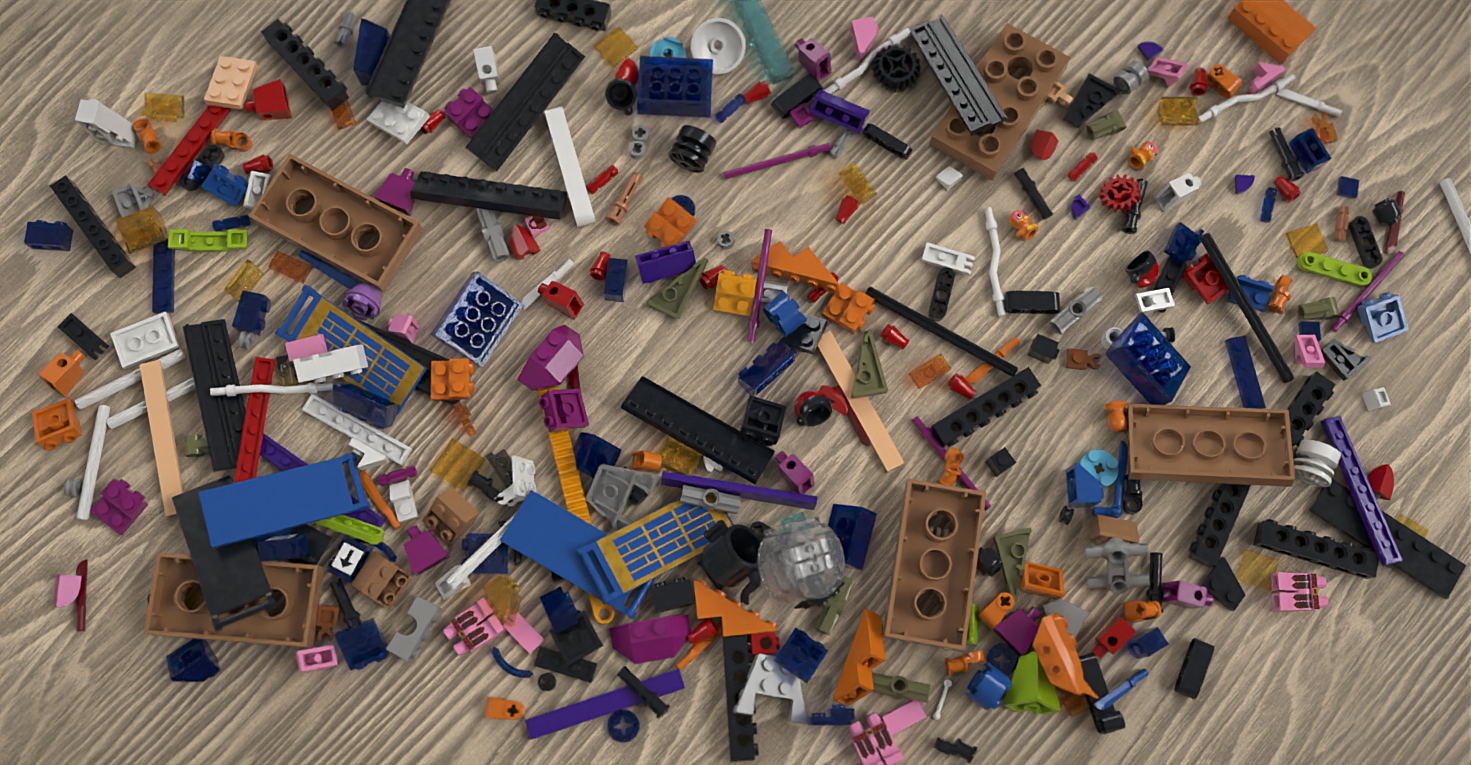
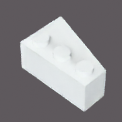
(105, 124)
(331, 364)

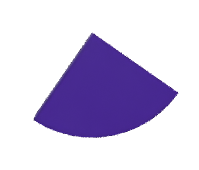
(1149, 49)
(1243, 183)
(1079, 207)

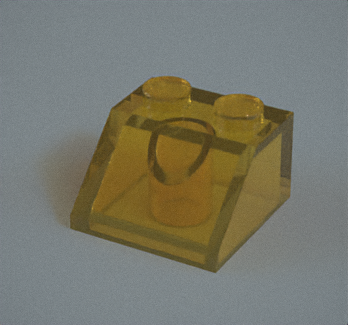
(505, 597)

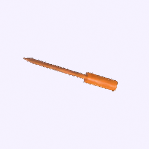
(983, 369)
(375, 495)
(698, 648)

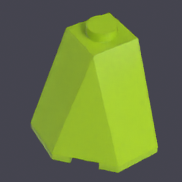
(1031, 688)

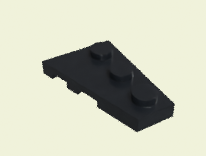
(1089, 100)

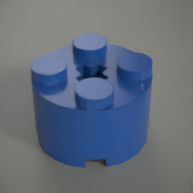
(784, 314)
(988, 686)

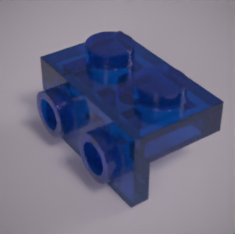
(1183, 243)

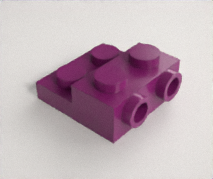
(468, 111)
(563, 410)
(119, 506)

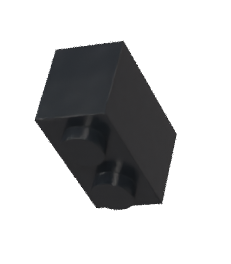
(673, 595)

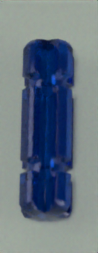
(730, 108)
(1268, 205)
(231, 223)

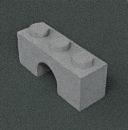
(408, 645)

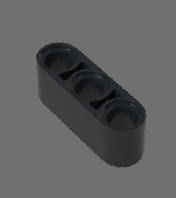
(796, 95)
(1032, 302)
(1194, 668)

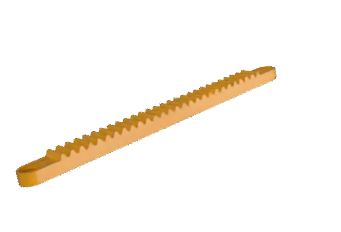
(573, 492)

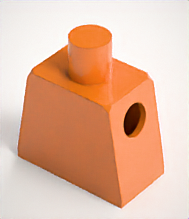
(63, 372)

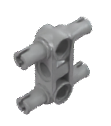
(1118, 576)

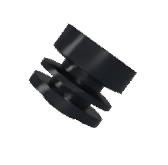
(692, 148)

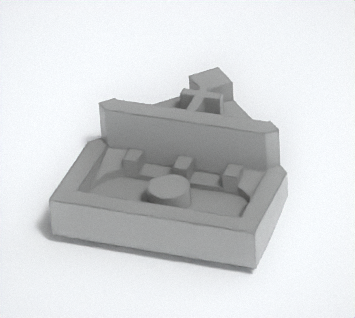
(132, 199)
(1074, 615)

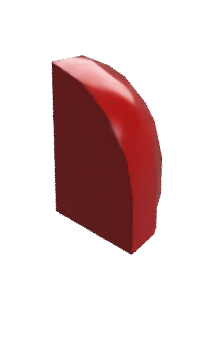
(628, 71)
(1043, 144)
(522, 243)
(1382, 481)

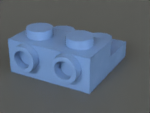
(1383, 316)

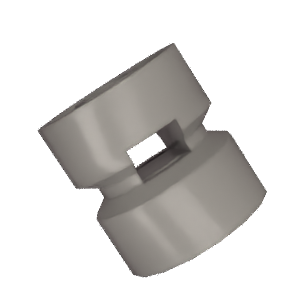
(1132, 76)

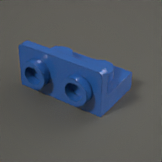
(225, 184)
(1256, 291)

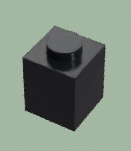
(1043, 349)
(1000, 462)

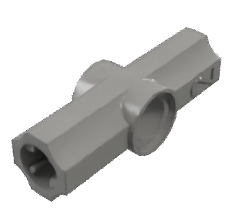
(493, 234)
(1068, 316)
(697, 497)

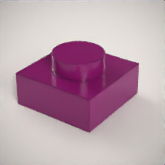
(801, 115)

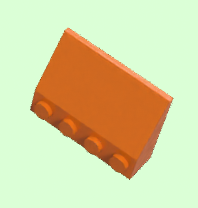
(1272, 26)

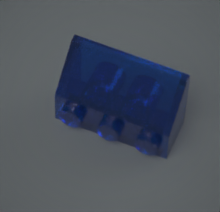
(369, 48)
(766, 368)
(365, 404)
(854, 530)

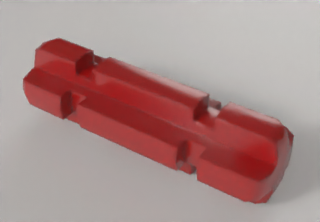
(1082, 167)
(602, 179)
(814, 295)

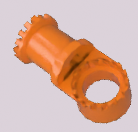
(147, 136)
(230, 139)
(1280, 295)
(951, 467)
(961, 664)

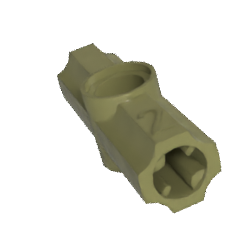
(834, 608)
(912, 690)

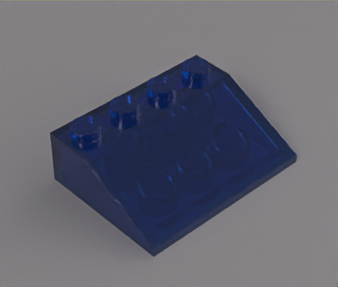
(675, 86)
(477, 318)
(1148, 361)

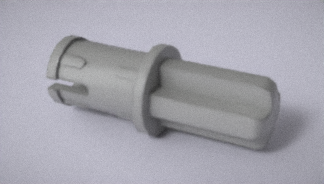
(346, 29)

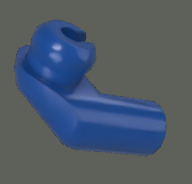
(1113, 511)

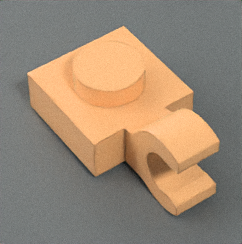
(1058, 93)

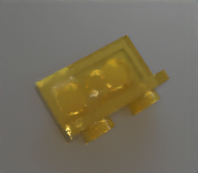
(163, 105)
(1178, 111)
(679, 457)

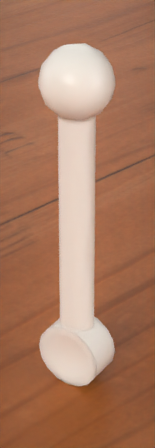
(947, 683)

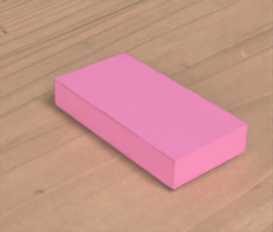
(306, 347)
(525, 634)
(904, 716)

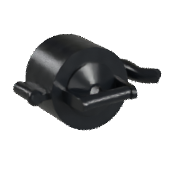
(732, 557)

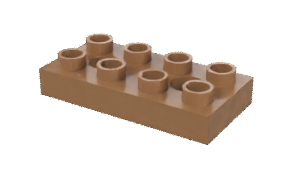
(1016, 97)
(336, 222)
(934, 565)
(293, 627)

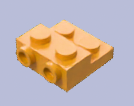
(735, 293)

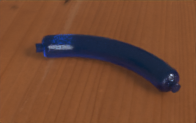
(384, 548)
(507, 667)

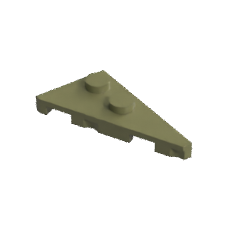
(677, 295)
(869, 374)
(1012, 550)

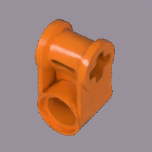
(1224, 81)
(646, 461)
(1139, 610)
(993, 612)
(500, 709)

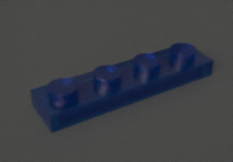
(163, 278)
(1245, 372)

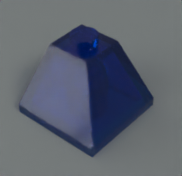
(592, 452)
(193, 662)

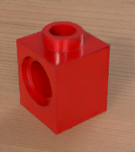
(755, 643)

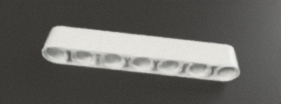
(569, 166)

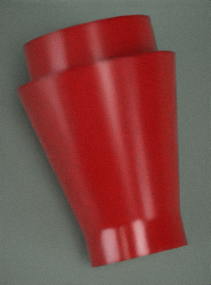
(1199, 82)
(757, 92)
(433, 121)
(259, 164)
(1287, 189)
(846, 209)
(599, 268)
(710, 277)
(894, 336)
(961, 386)
(705, 630)

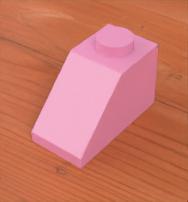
(863, 35)
(403, 327)
(316, 659)

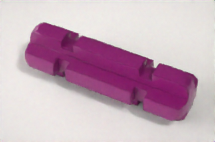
(397, 475)

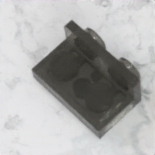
(502, 465)

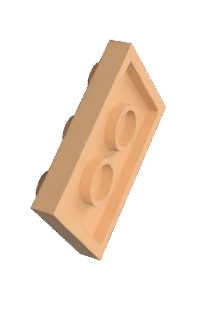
(230, 82)

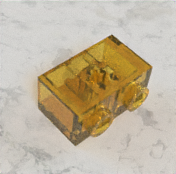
(858, 183)

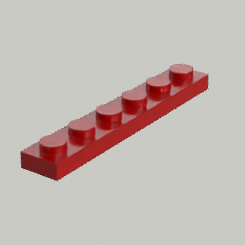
(188, 149)

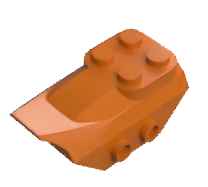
(1059, 656)

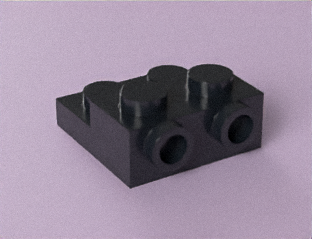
(762, 421)
(577, 640)

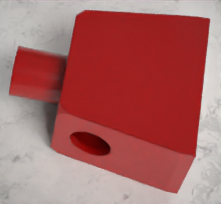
(270, 101)
(561, 298)
(1120, 632)

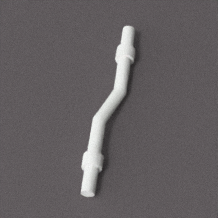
(840, 83)
(1276, 86)
(998, 296)
(232, 390)

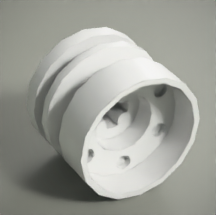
(1315, 463)

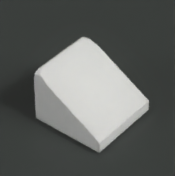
(949, 177)
(1376, 399)

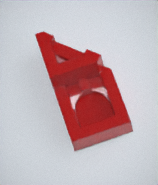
(839, 403)

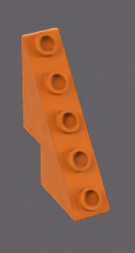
(802, 268)
(734, 618)
(864, 655)

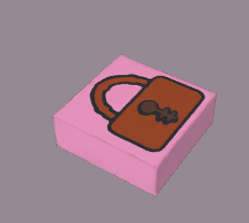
(537, 225)

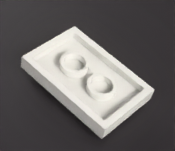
(398, 121)
(145, 340)

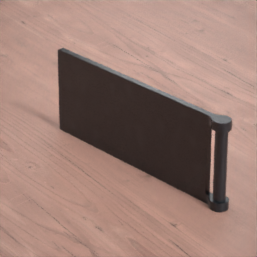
(227, 573)

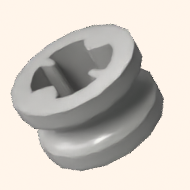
(636, 129)
(635, 155)
(720, 241)
(246, 340)
(73, 487)

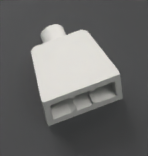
(486, 64)
(1183, 188)

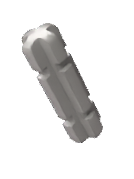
(841, 143)

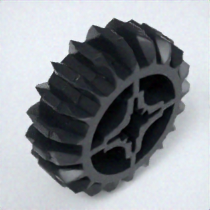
(892, 59)

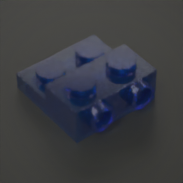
(494, 564)
(362, 644)
(801, 655)
(835, 716)

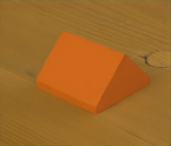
(1042, 580)

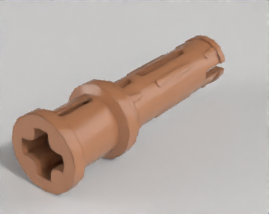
(620, 205)

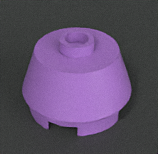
(363, 301)

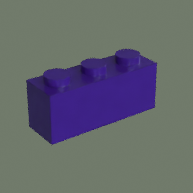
(839, 111)
(665, 262)

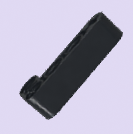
(1105, 720)

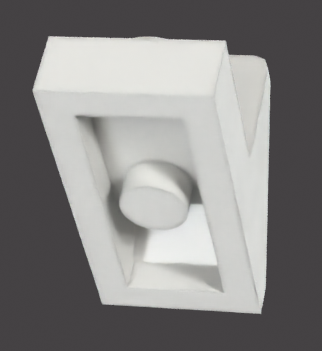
(1154, 300)
(371, 458)
(403, 500)
(447, 592)

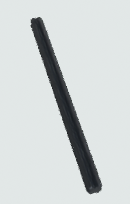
(1246, 307)
(942, 332)

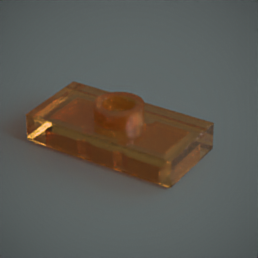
(344, 116)
(290, 266)
(930, 371)

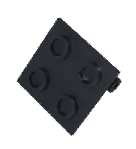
(316, 544)

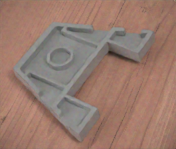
(612, 489)
(772, 680)

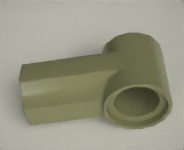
(1111, 123)
(1324, 309)
(195, 445)

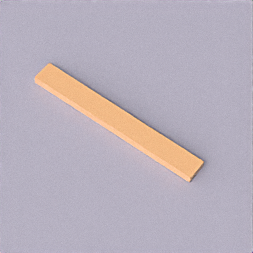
(861, 406)
(162, 434)

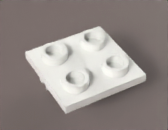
(523, 481)

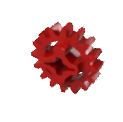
(1120, 193)

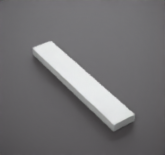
(356, 429)

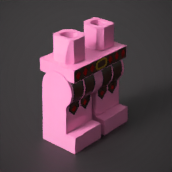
(1304, 590)
(469, 629)
(874, 738)

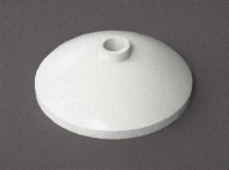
(731, 44)

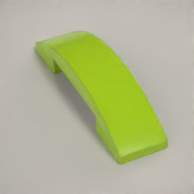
(208, 241)

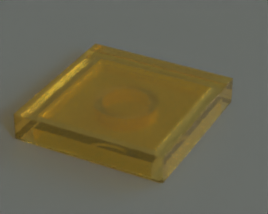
(244, 279)
(457, 464)

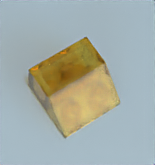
(142, 229)

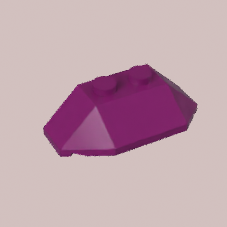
(552, 359)
(651, 638)

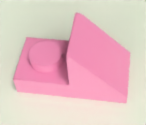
(1167, 69)
(1265, 75)
(1308, 352)

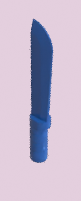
(338, 276)
(1122, 463)
(1118, 692)

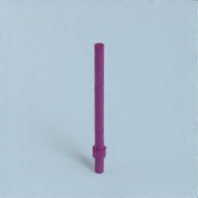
(810, 151)
(1346, 315)
(753, 323)
(927, 434)

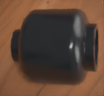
(1387, 212)
(988, 562)

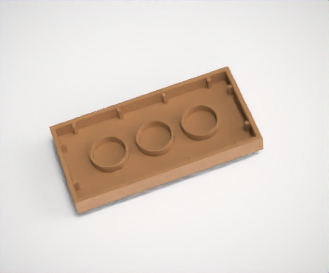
(1210, 445)

